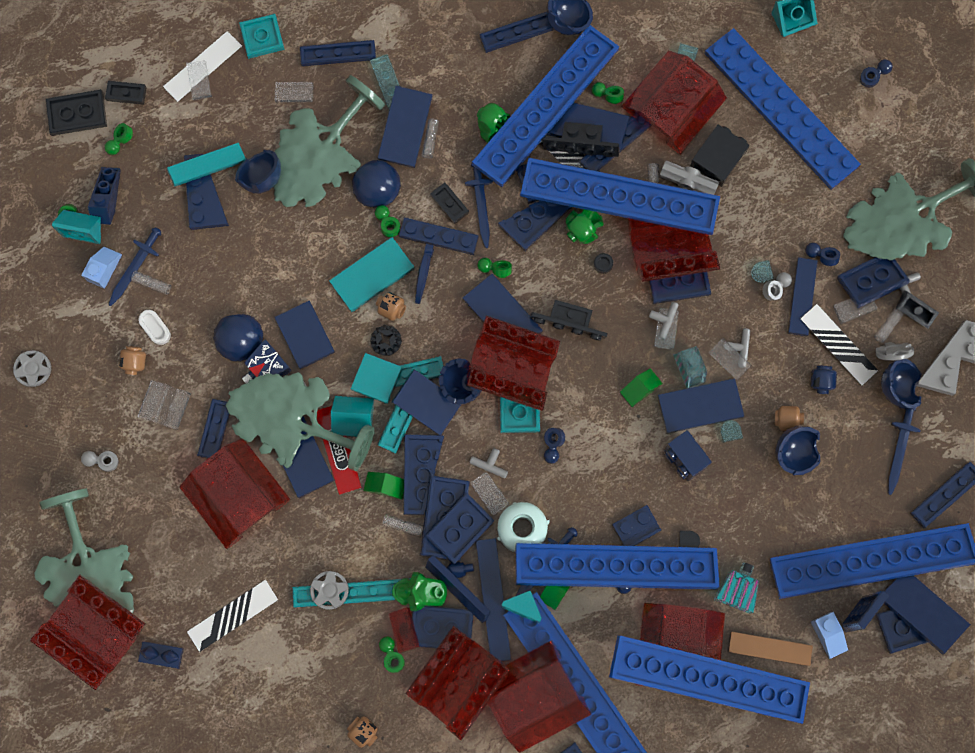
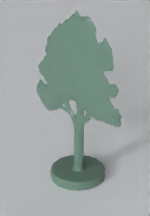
(312, 162)
(893, 221)
(274, 410)
(101, 569)

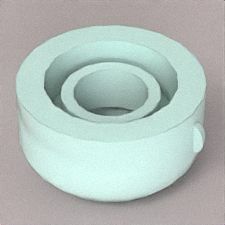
(517, 511)

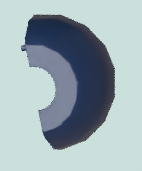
(569, 16)
(259, 172)
(376, 184)
(237, 336)
(899, 384)
(797, 450)

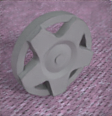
(895, 351)
(32, 368)
(329, 590)

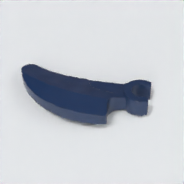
(423, 272)

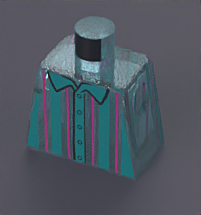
(690, 366)
(739, 589)

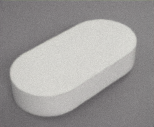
(154, 327)

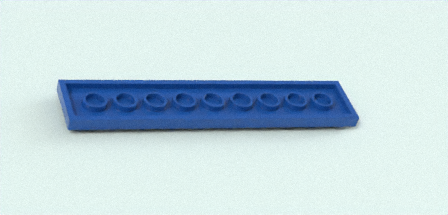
(545, 106)
(782, 109)
(620, 196)
(873, 561)
(616, 566)
(709, 679)
(605, 726)

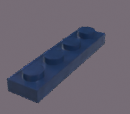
(438, 236)

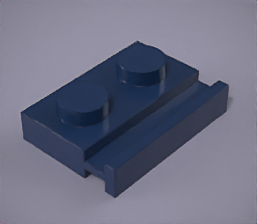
(636, 527)

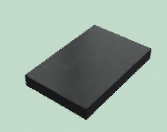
(76, 112)

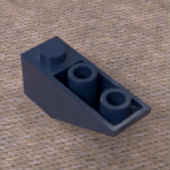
(105, 195)

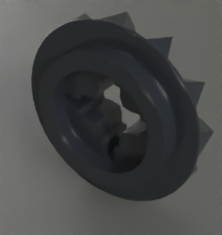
(384, 349)

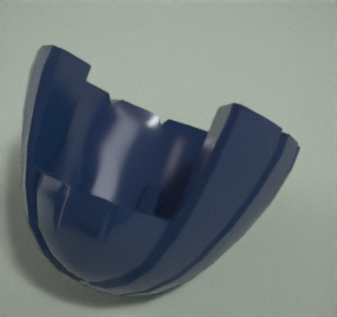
(454, 382)

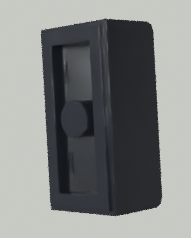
(916, 309)

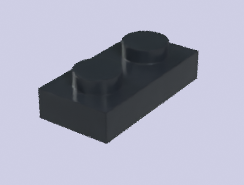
(125, 92)
(449, 203)

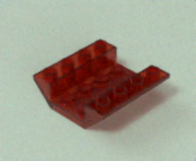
(676, 99)
(669, 251)
(512, 362)
(233, 491)
(683, 629)
(88, 633)
(458, 682)
(536, 699)

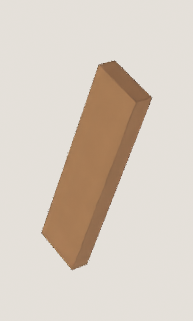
(770, 648)

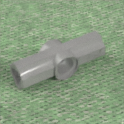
(688, 178)

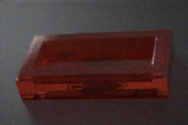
(404, 630)

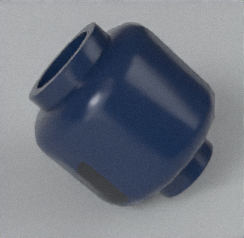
(823, 379)

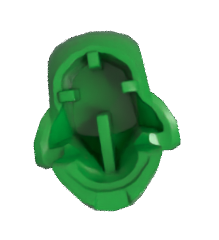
(490, 120)
(583, 226)
(419, 591)

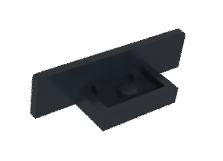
(581, 139)
(570, 317)

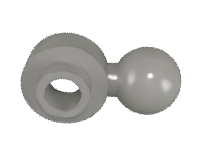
(774, 289)
(89, 459)

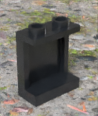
(720, 154)

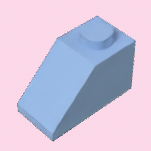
(101, 267)
(830, 634)

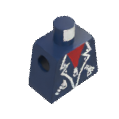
(265, 361)

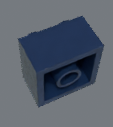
(687, 456)

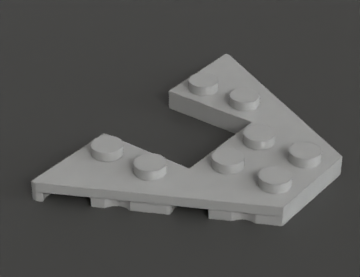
(944, 371)

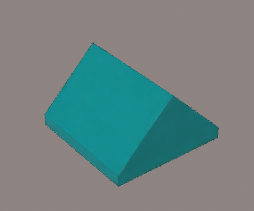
(794, 15)
(78, 226)
(351, 415)
(524, 606)

